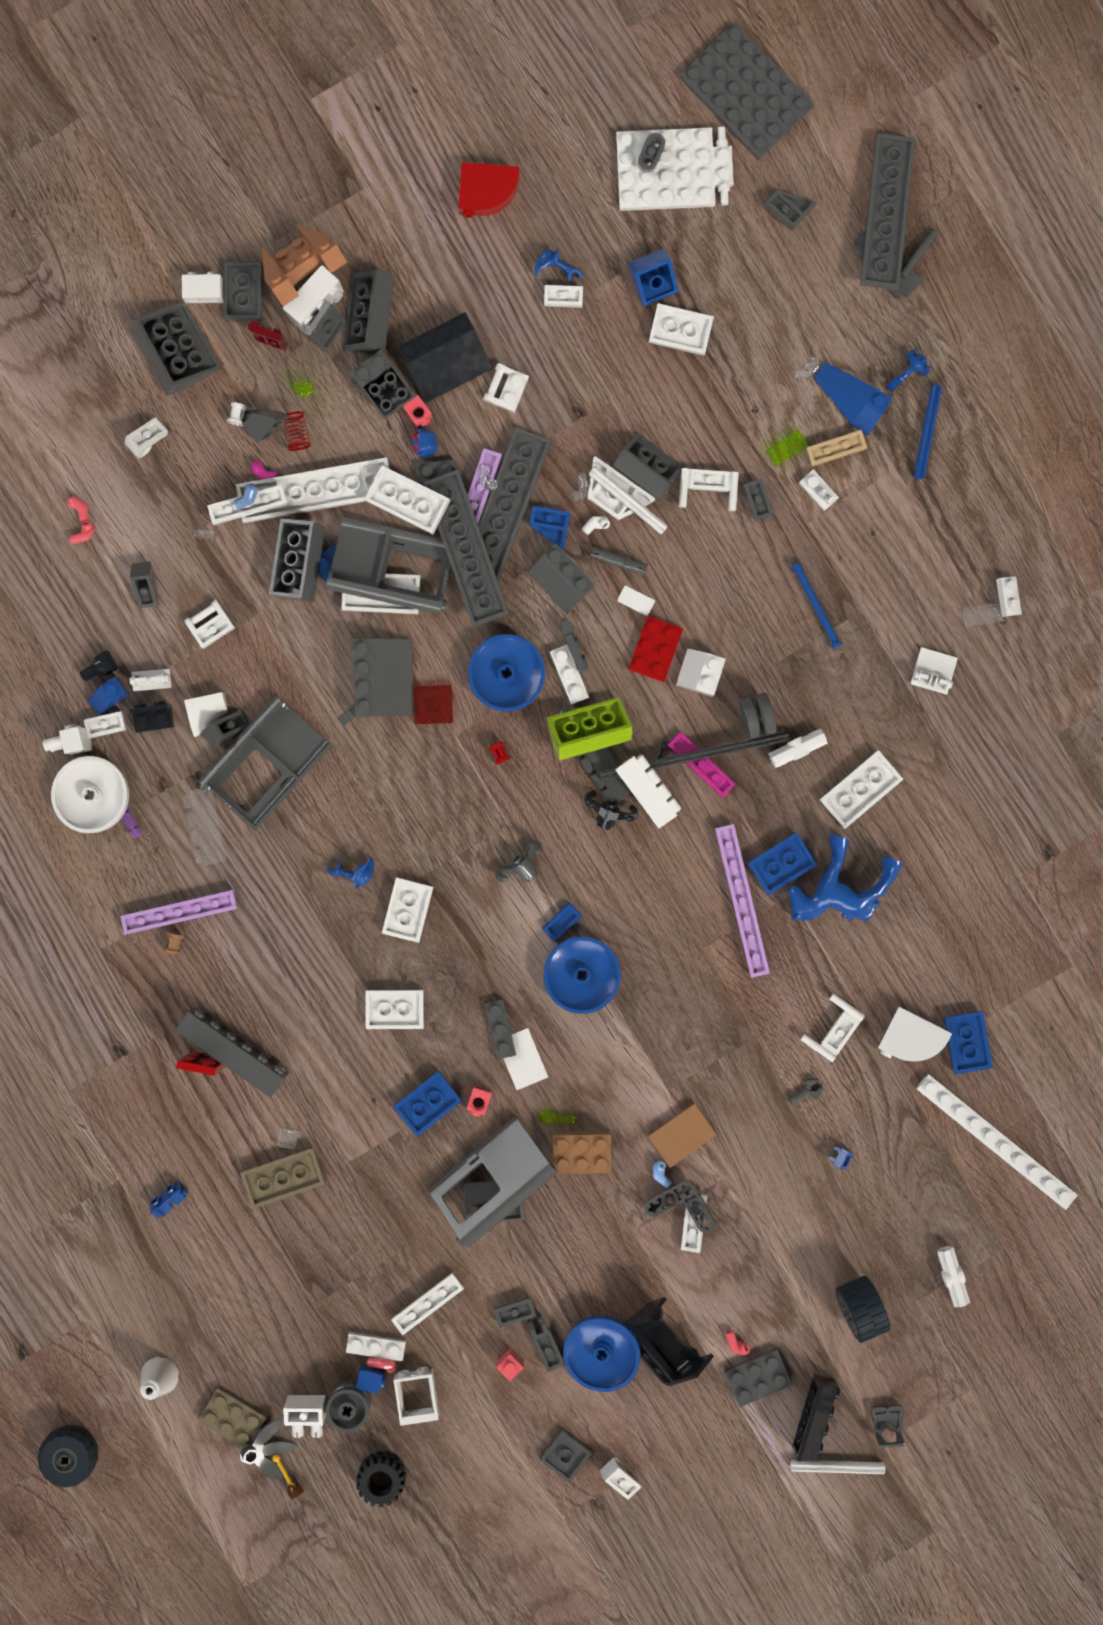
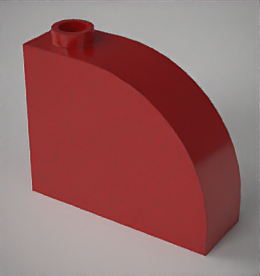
(486, 188)

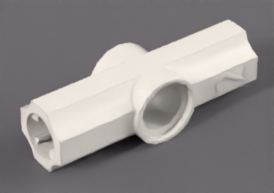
(797, 748)
(953, 1276)

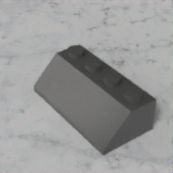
(368, 311)

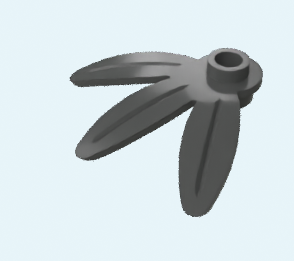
(260, 1450)

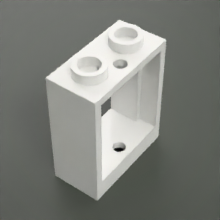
(417, 1415)

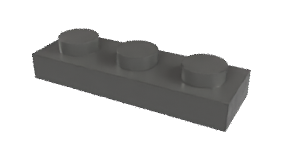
(500, 1029)

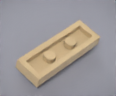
(836, 448)

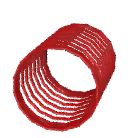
(298, 443)

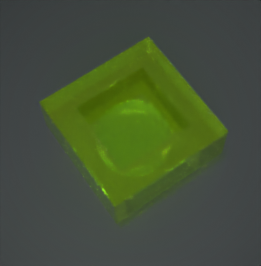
(304, 389)

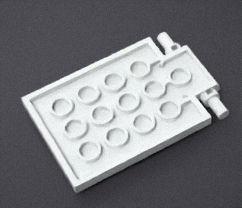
(684, 174)

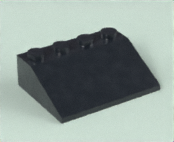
(444, 357)

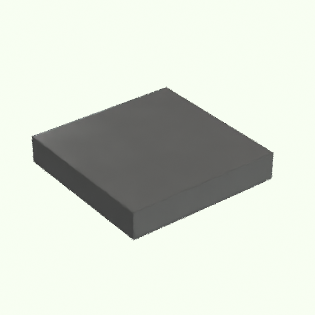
(325, 326)
(565, 1455)

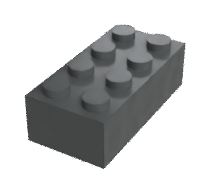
(297, 560)

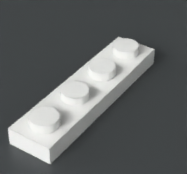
(264, 500)
(427, 1303)

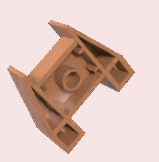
(299, 261)

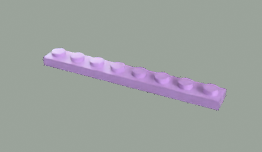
(742, 900)

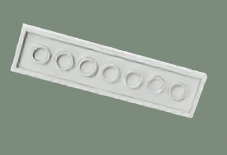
(318, 488)

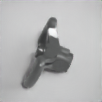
(521, 865)

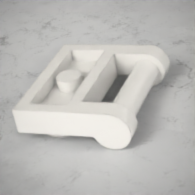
(512, 389)
(212, 629)

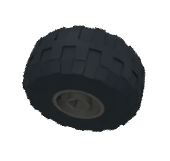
(67, 1456)

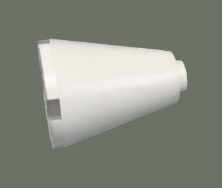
(158, 1377)

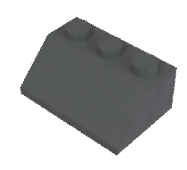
(648, 466)
(561, 578)
(480, 1193)

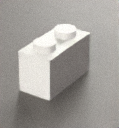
(203, 288)

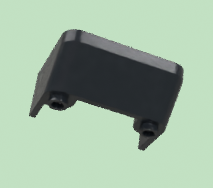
(661, 1350)

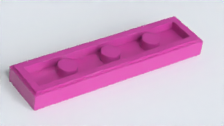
(704, 768)

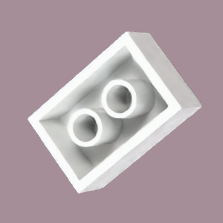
(312, 295)

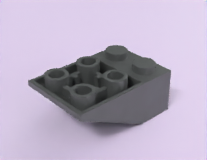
(382, 384)

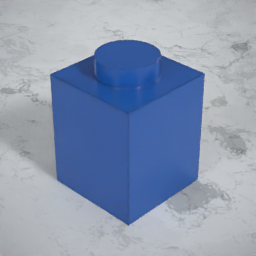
(370, 1379)

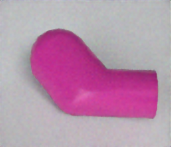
(260, 472)

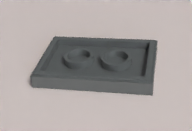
(243, 291)

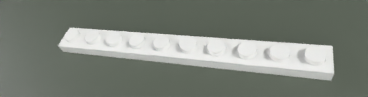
(996, 1141)

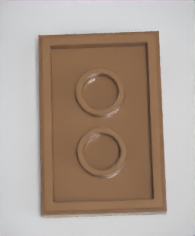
(682, 1135)

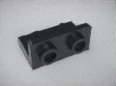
(152, 717)

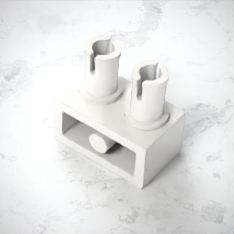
(71, 740)
(305, 1411)

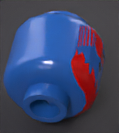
(424, 443)

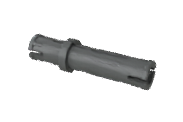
(619, 561)

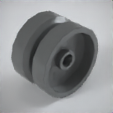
(757, 716)
(348, 1407)

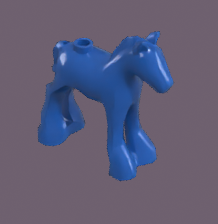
(838, 895)

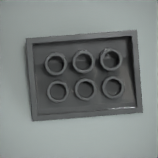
(174, 347)
(383, 677)

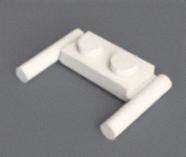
(708, 481)
(839, 1032)

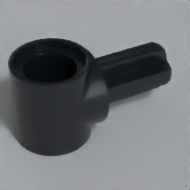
(103, 664)

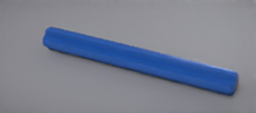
(927, 433)

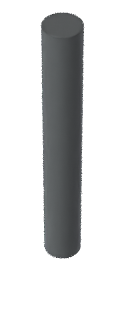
(918, 253)

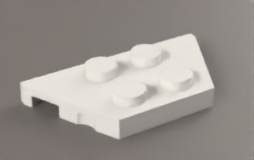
(608, 502)

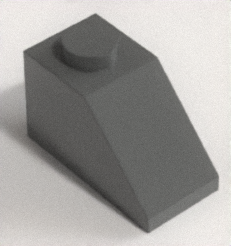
(263, 423)
(144, 584)
(225, 728)

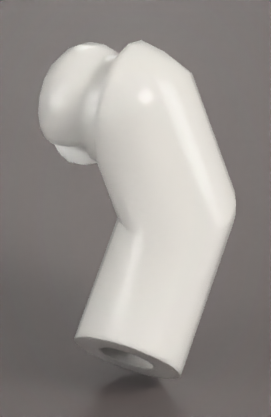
(595, 522)

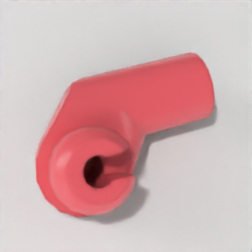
(85, 534)
(735, 1345)

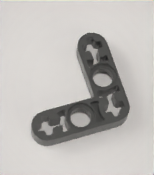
(687, 1199)

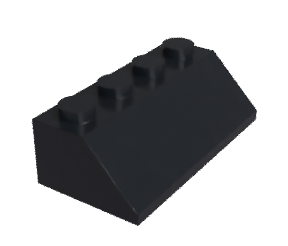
(814, 1418)

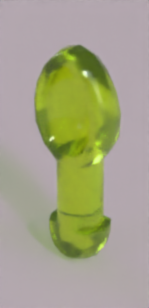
(550, 1117)

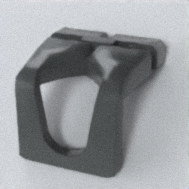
(885, 1417)

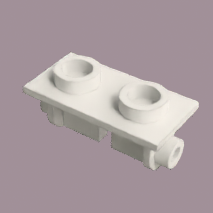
(150, 679)

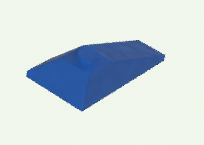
(854, 398)

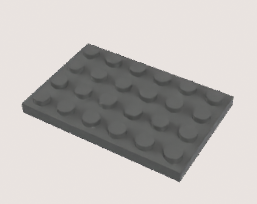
(746, 91)

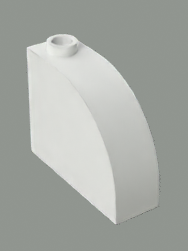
(912, 1037)

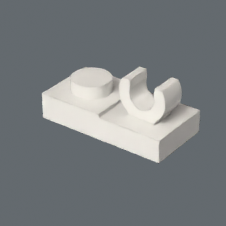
(818, 490)

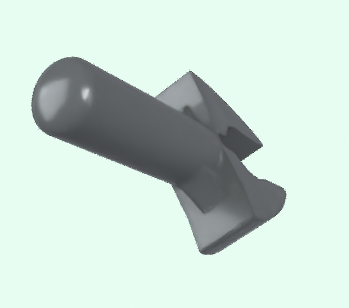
(806, 1092)

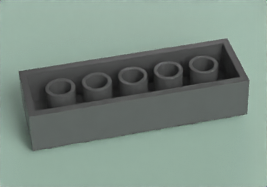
(232, 1051)

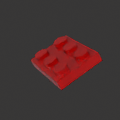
(655, 649)
(198, 1063)

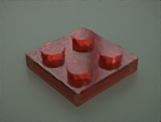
(433, 704)

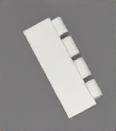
(644, 788)

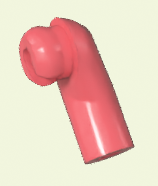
(80, 506)
(389, 1365)

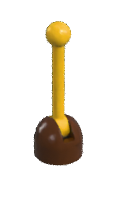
(294, 1489)

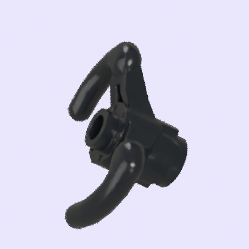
(609, 811)

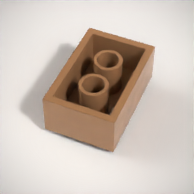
(582, 1152)

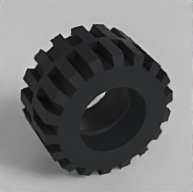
(381, 1494)

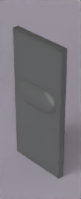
(347, 716)

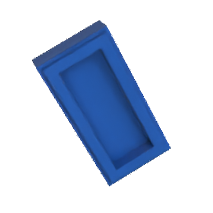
(562, 922)

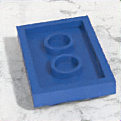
(782, 863)
(968, 1042)
(427, 1103)

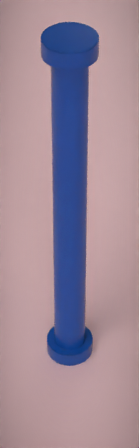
(816, 605)

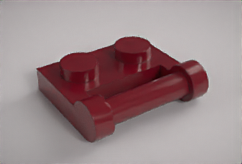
(268, 337)

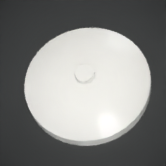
(90, 794)

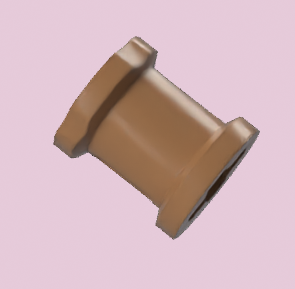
(173, 943)

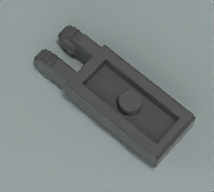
(573, 644)
(546, 1345)

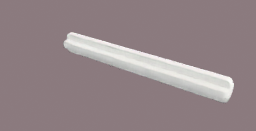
(628, 500)
(838, 1466)

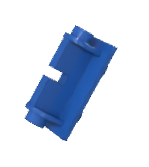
(161, 1204)

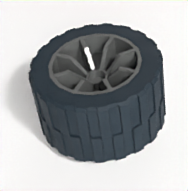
(863, 1309)

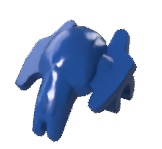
(550, 258)
(917, 363)
(360, 876)

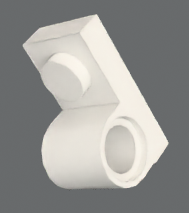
(143, 438)
(617, 1477)

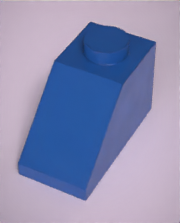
(108, 695)

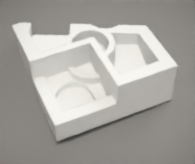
(205, 710)

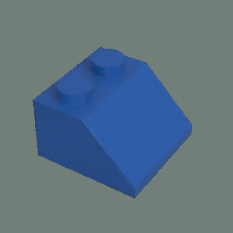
(653, 277)

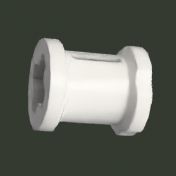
(237, 414)

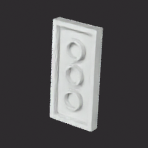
(407, 500)
(361, 604)
(861, 789)

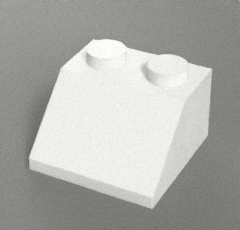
(700, 672)

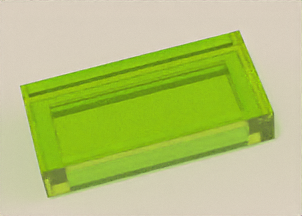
(787, 448)

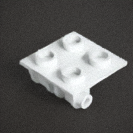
(934, 671)

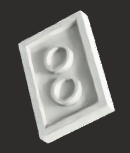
(681, 329)
(407, 910)
(394, 1009)

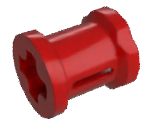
(499, 753)

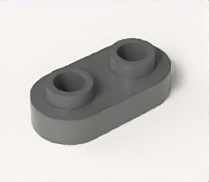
(650, 153)

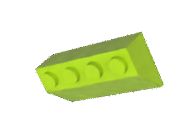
(589, 728)

